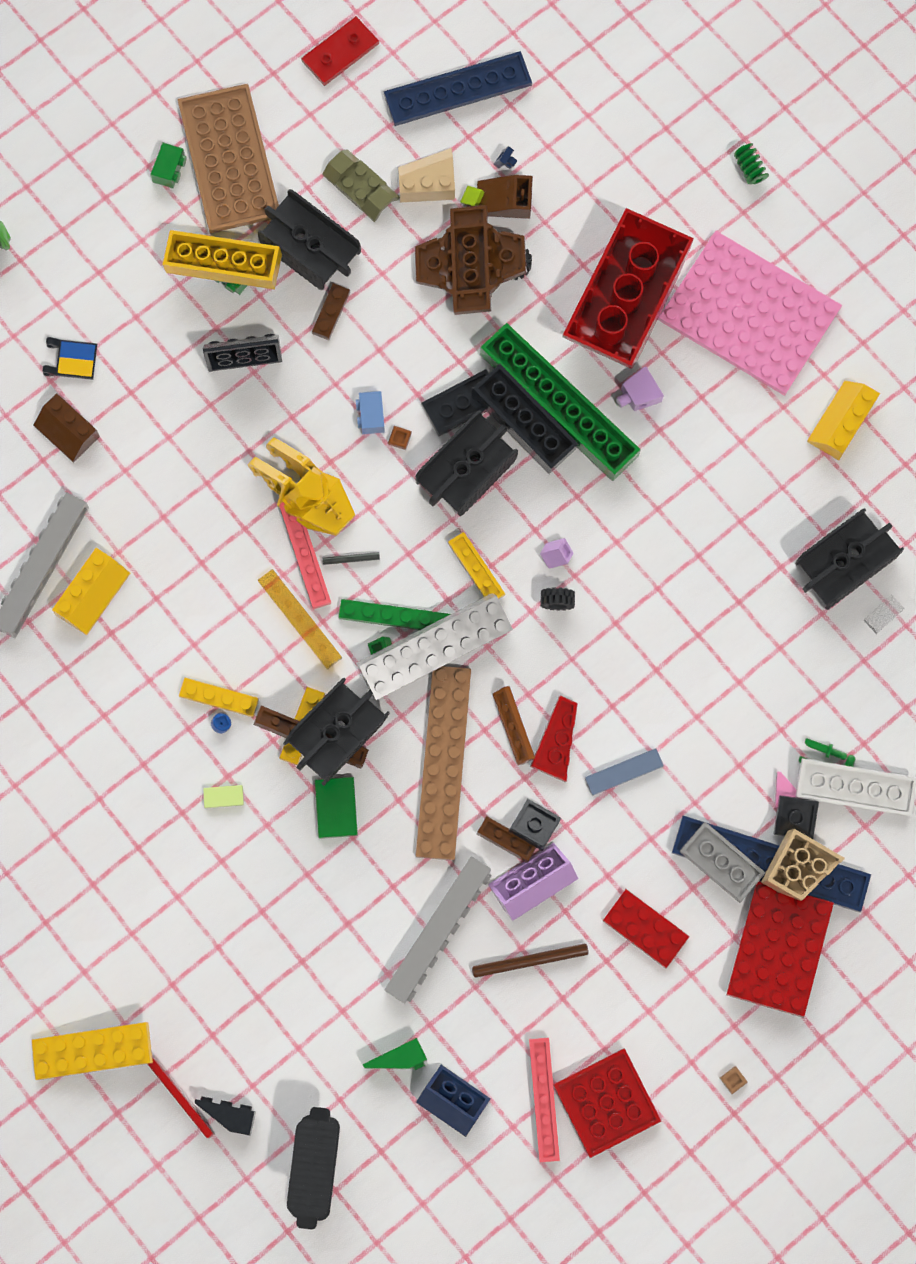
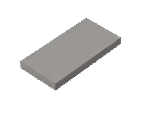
(722, 862)

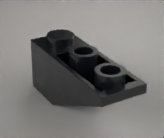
(232, 1118)

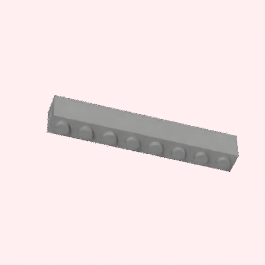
(41, 563)
(438, 929)

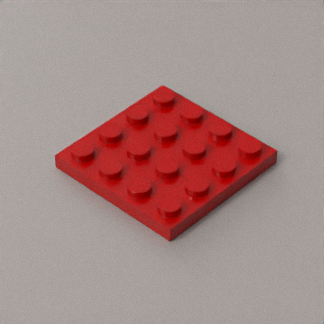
(607, 1103)

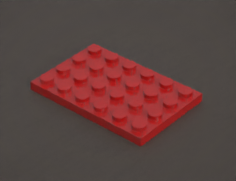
(780, 950)

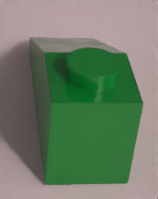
(403, 1057)

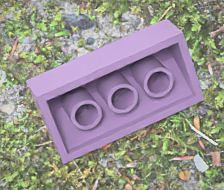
(533, 881)

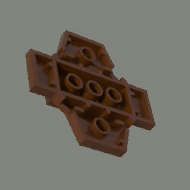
(470, 260)

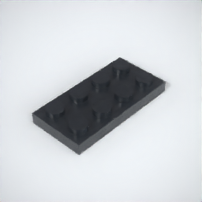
(454, 405)

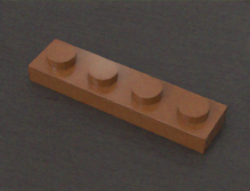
(513, 725)

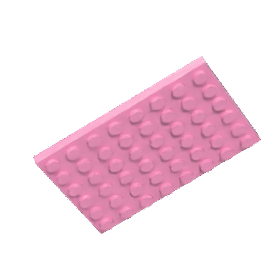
(750, 312)

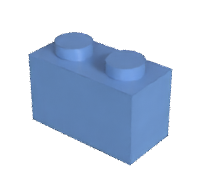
(371, 412)

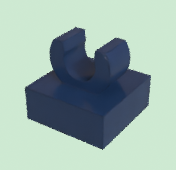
(505, 158)

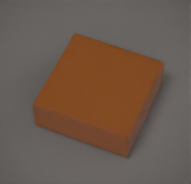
(399, 438)

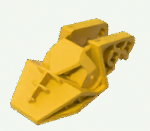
(315, 498)

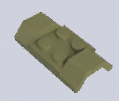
(359, 184)

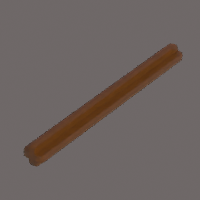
(530, 960)

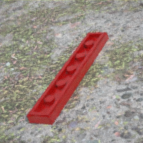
(181, 1099)

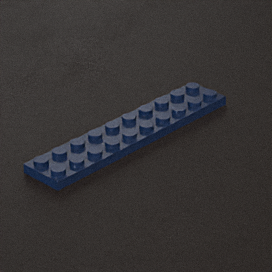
(843, 886)

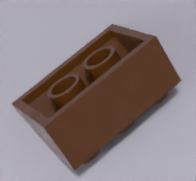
(65, 428)

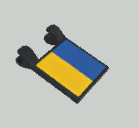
(74, 359)

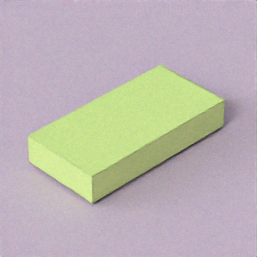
(223, 796)

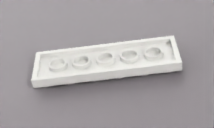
(856, 787)

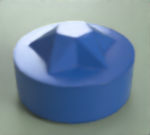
(221, 723)

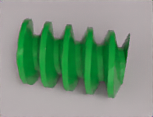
(750, 165)

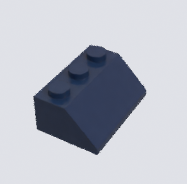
(453, 1100)

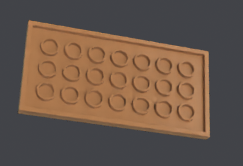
(228, 157)

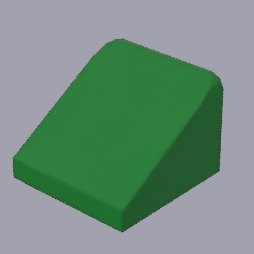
(379, 644)

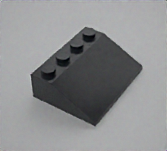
(242, 353)

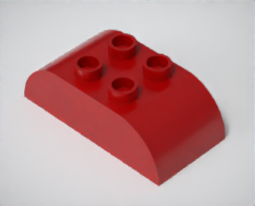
(629, 288)

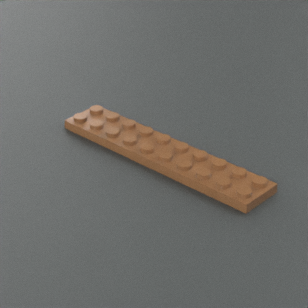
(443, 763)

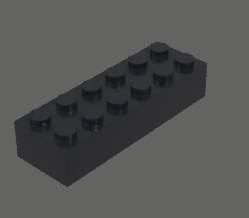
(524, 418)

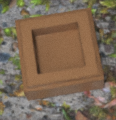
(733, 1080)

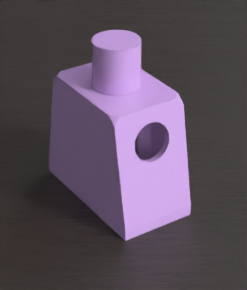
(640, 391)

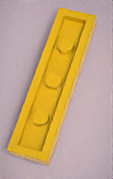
(475, 566)
(218, 697)
(309, 700)

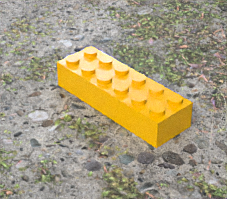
(222, 259)

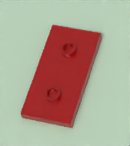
(340, 50)

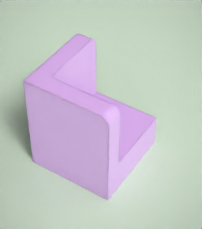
(556, 553)

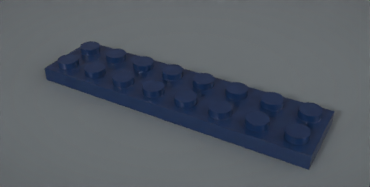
(457, 88)

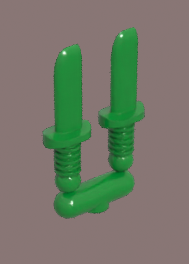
(829, 750)

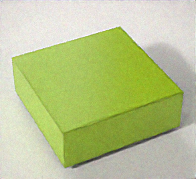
(472, 196)

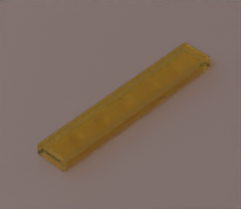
(299, 619)

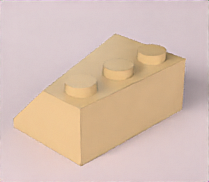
(428, 178)
(799, 865)

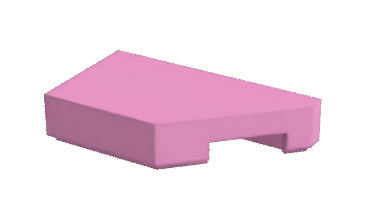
(783, 788)

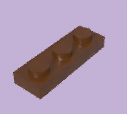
(331, 311)
(501, 837)

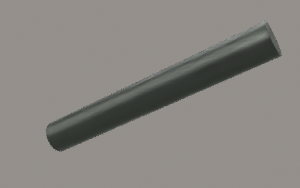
(351, 558)

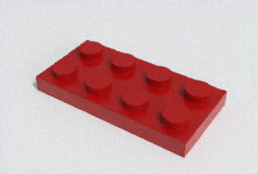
(645, 928)

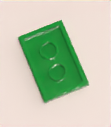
(336, 808)

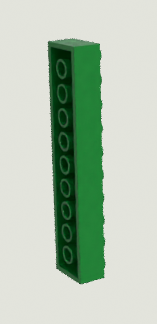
(583, 421)

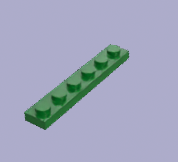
(388, 615)

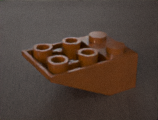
(507, 196)

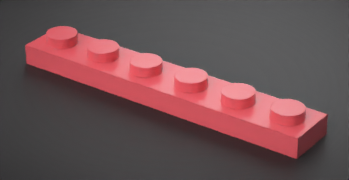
(306, 560)
(544, 1100)

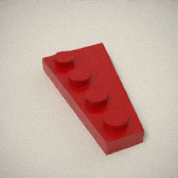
(555, 745)

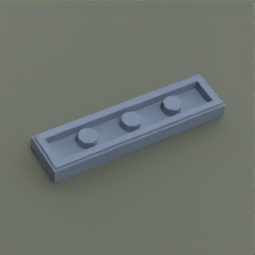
(624, 772)

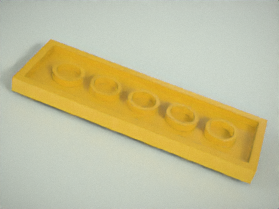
(92, 1051)

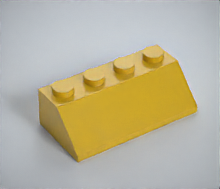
(843, 418)
(91, 591)

